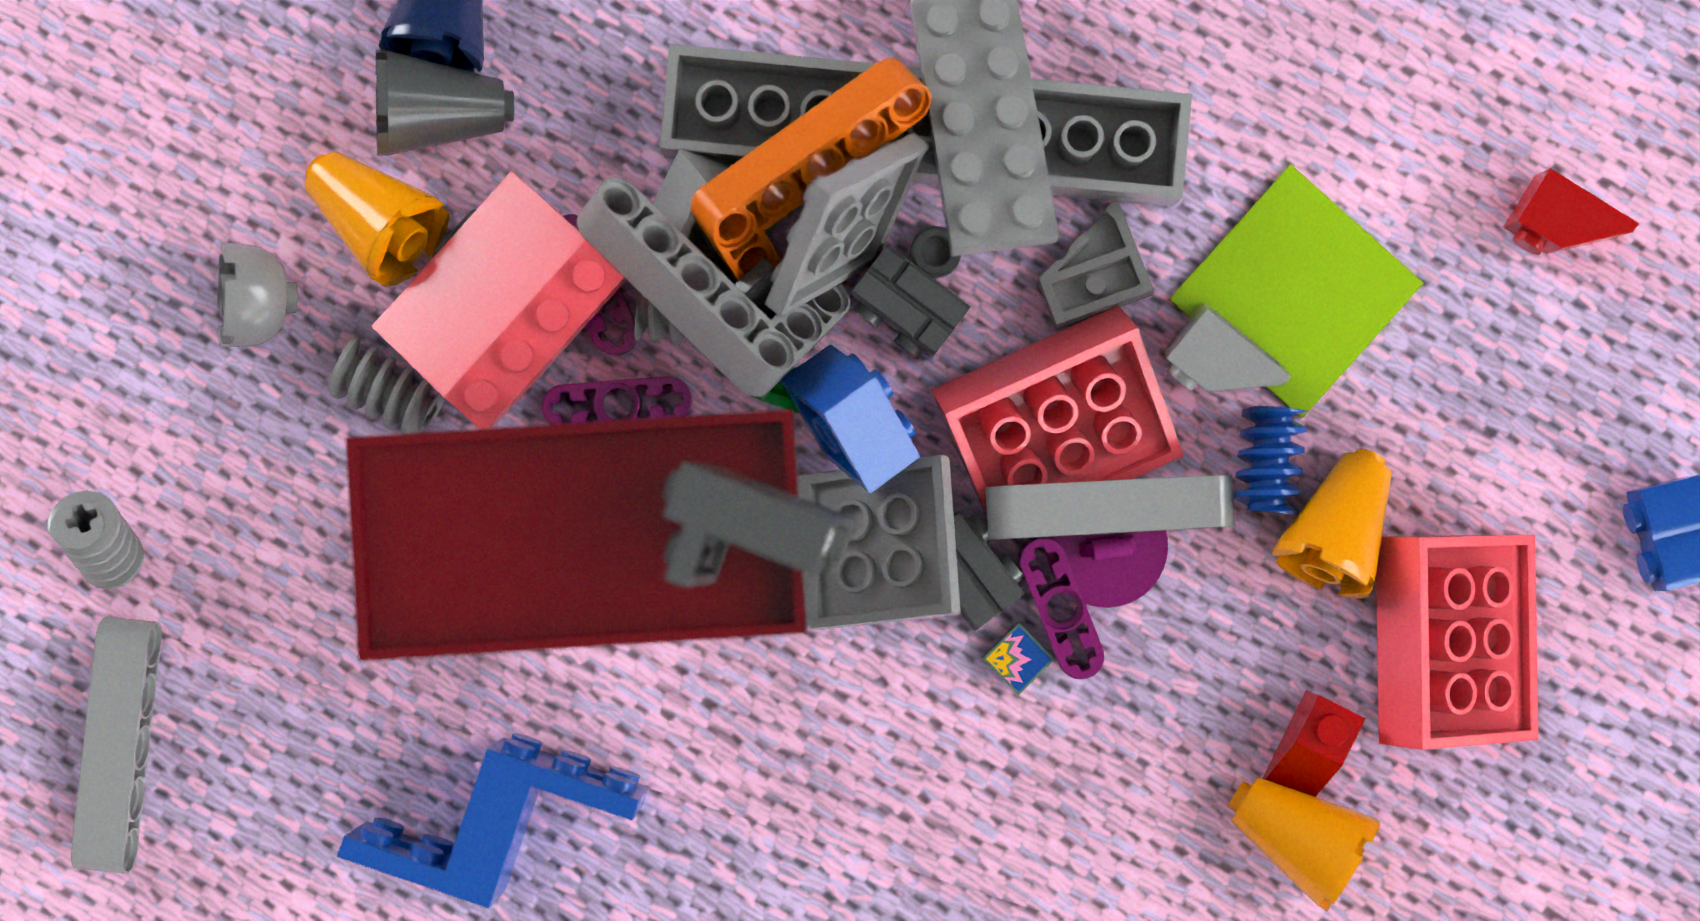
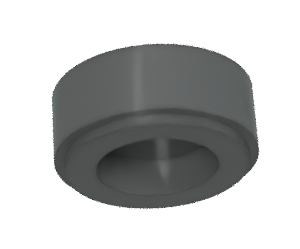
(932, 252)

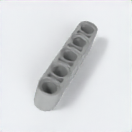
(1109, 506)
(116, 745)

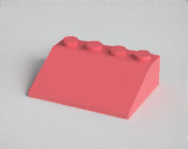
(499, 302)
(1062, 410)
(1456, 640)

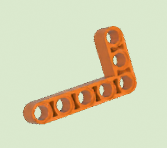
(775, 175)

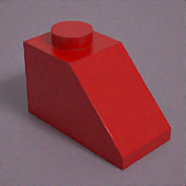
(1562, 216)
(1314, 744)

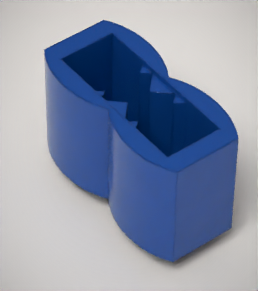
(1669, 532)

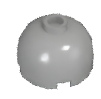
(252, 295)

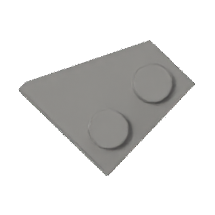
(1096, 272)

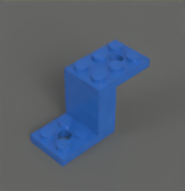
(493, 820)

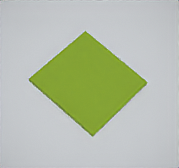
(1301, 285)

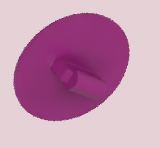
(1114, 566)

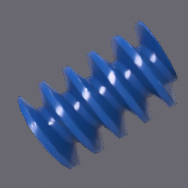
(1270, 459)

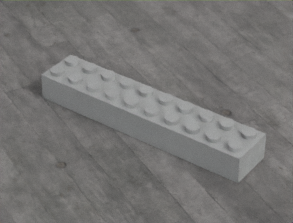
(1094, 136)

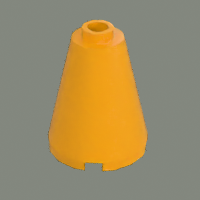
(376, 215)
(1340, 527)
(1304, 836)

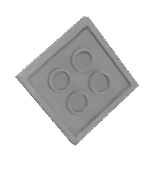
(844, 223)
(898, 552)

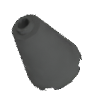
(434, 104)

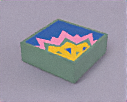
(1018, 658)

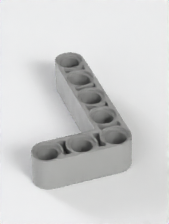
(698, 295)

